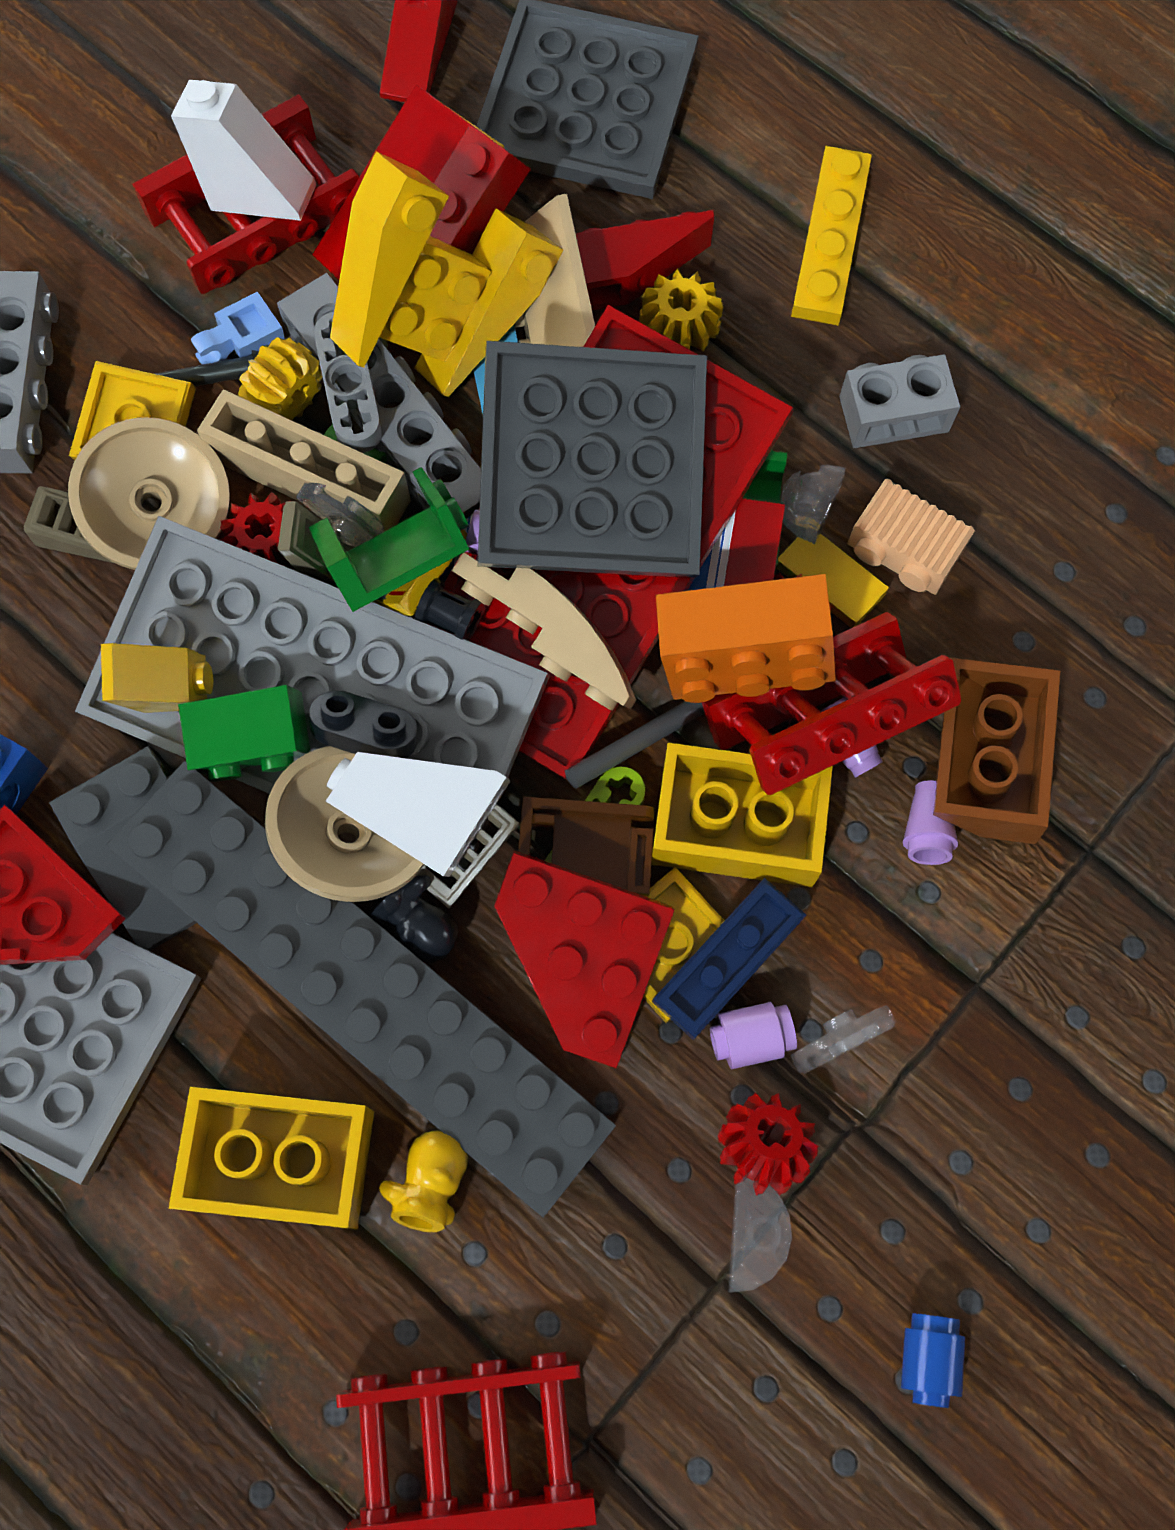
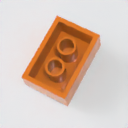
(746, 638)

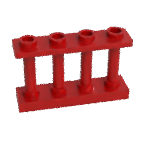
(175, 189)
(846, 728)
(502, 1508)

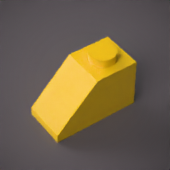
(153, 676)

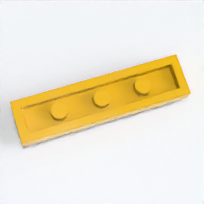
(831, 236)

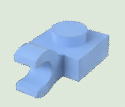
(240, 328)

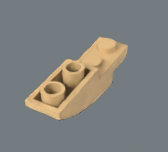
(567, 638)

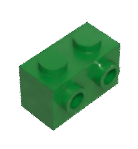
(244, 731)

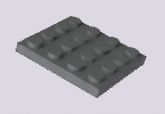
(588, 95)
(592, 460)

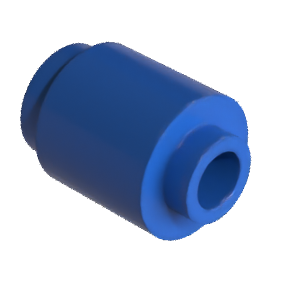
(933, 1360)

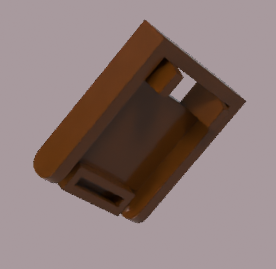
(594, 839)

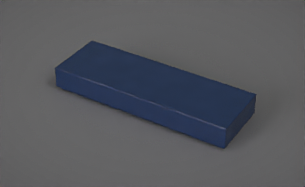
(728, 958)

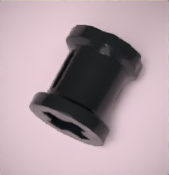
(449, 610)

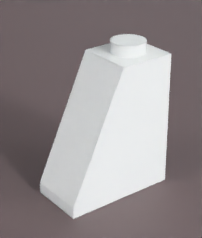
(239, 154)
(417, 804)

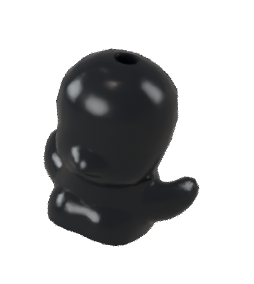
(415, 922)

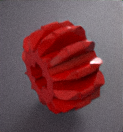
(256, 528)
(790, 1142)

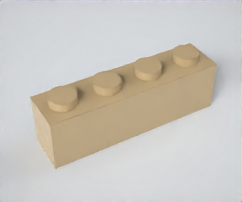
(289, 454)

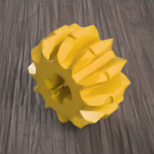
(682, 310)
(282, 378)

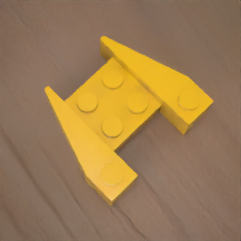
(427, 292)

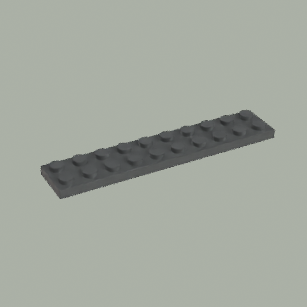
(364, 991)

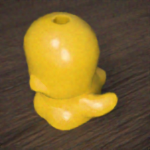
(432, 1177)

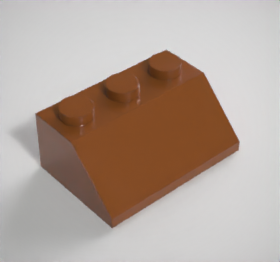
(999, 751)

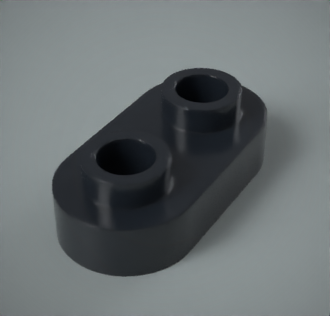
(358, 723)

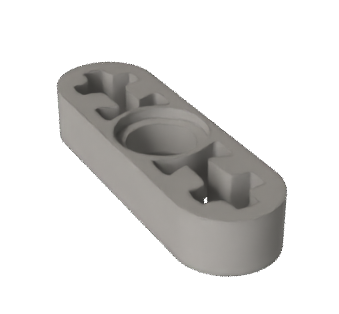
(340, 401)

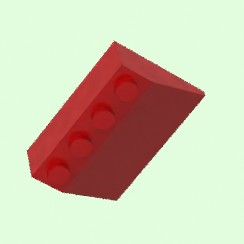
(454, 158)

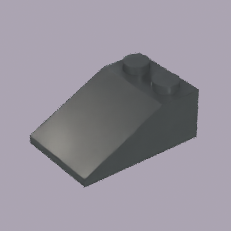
(93, 816)

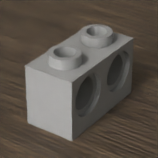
(902, 411)

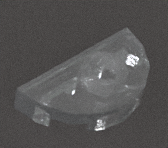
(810, 500)
(349, 519)
(843, 1035)
(758, 1237)

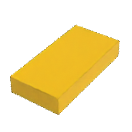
(849, 585)

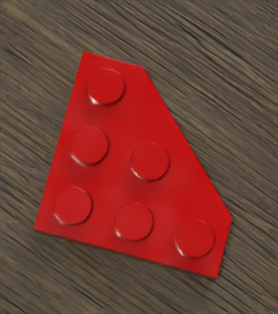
(44, 902)
(582, 950)

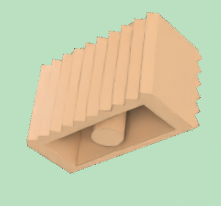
(909, 537)

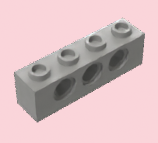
(26, 348)

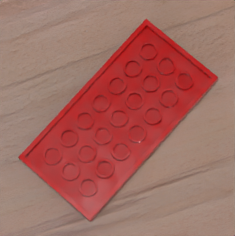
(738, 437)

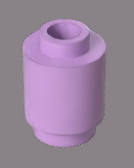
(753, 1035)

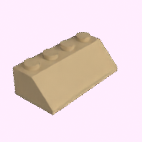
(563, 308)

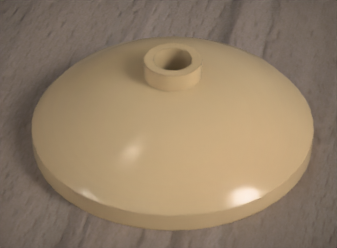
(140, 462)
(306, 842)

